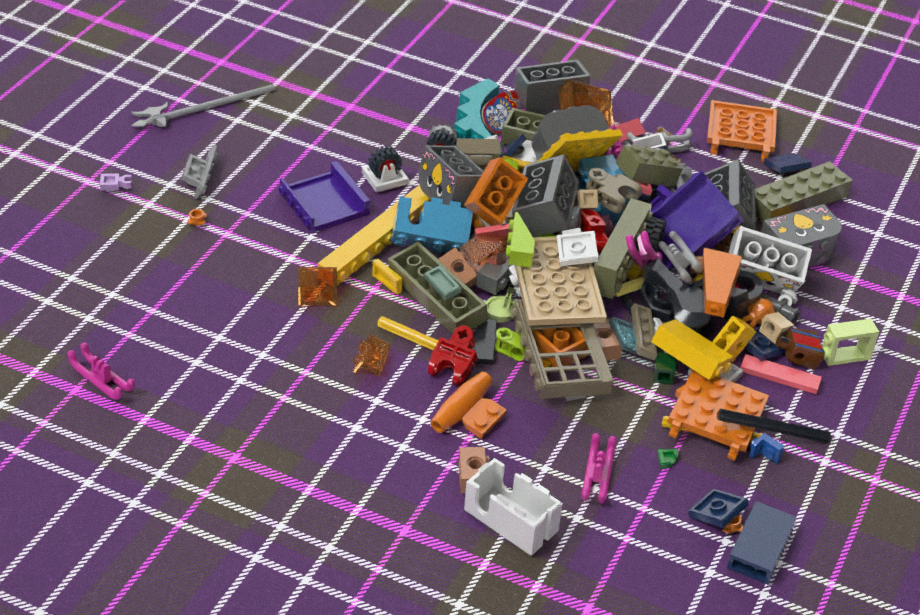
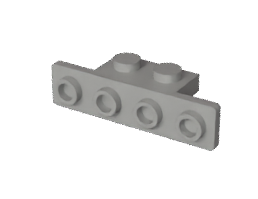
(197, 171)

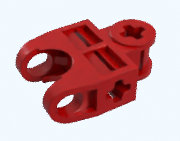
(594, 223)
(455, 354)

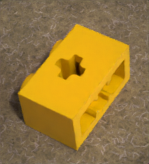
(734, 336)

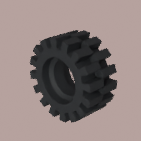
(656, 229)

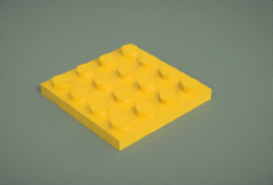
(582, 146)

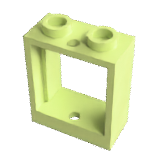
(862, 329)

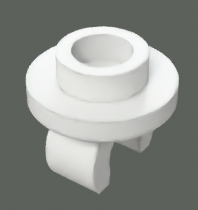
(788, 296)

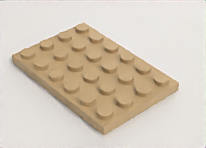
(557, 292)

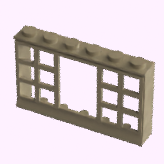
(562, 388)

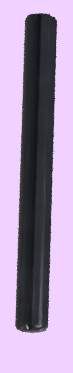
(773, 425)

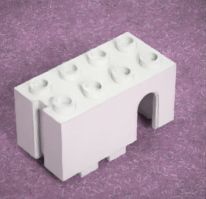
(518, 515)

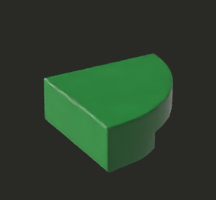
(667, 457)

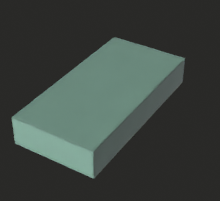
(442, 282)

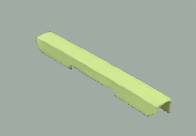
(508, 297)

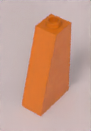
(719, 279)

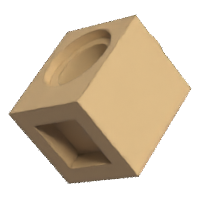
(586, 199)
(775, 325)

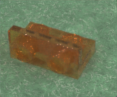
(371, 355)

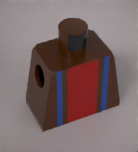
(802, 347)

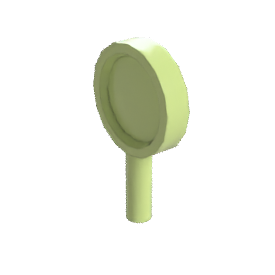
(496, 311)

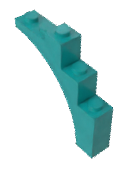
(469, 113)

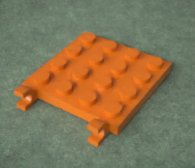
(742, 127)
(699, 405)

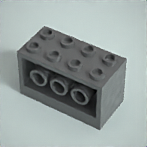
(737, 188)
(547, 196)

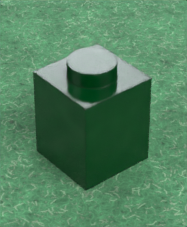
(664, 369)

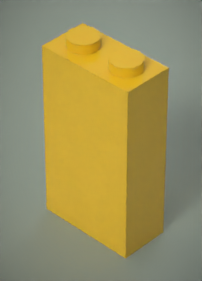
(692, 349)

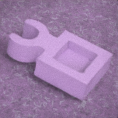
(113, 182)

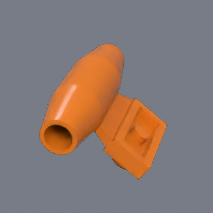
(468, 405)

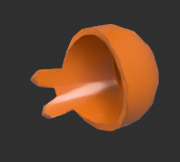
(758, 311)

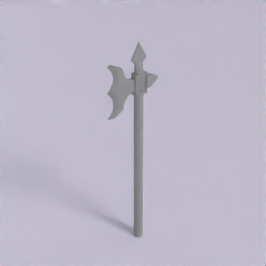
(160, 119)

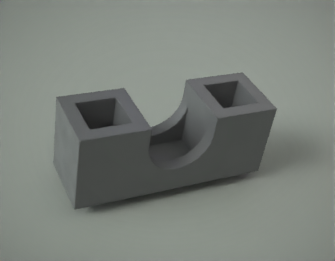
(495, 277)

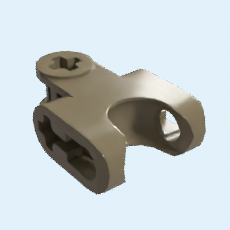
(612, 189)

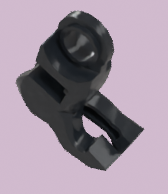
(687, 303)

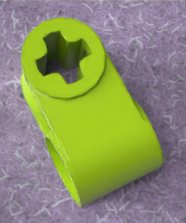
(509, 344)

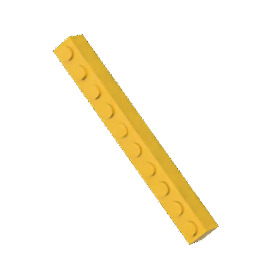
(371, 238)

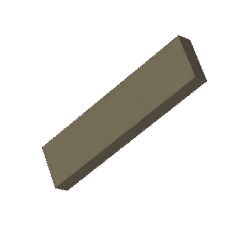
(643, 331)

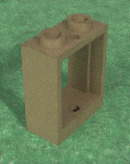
(480, 147)

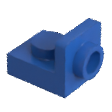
(767, 447)

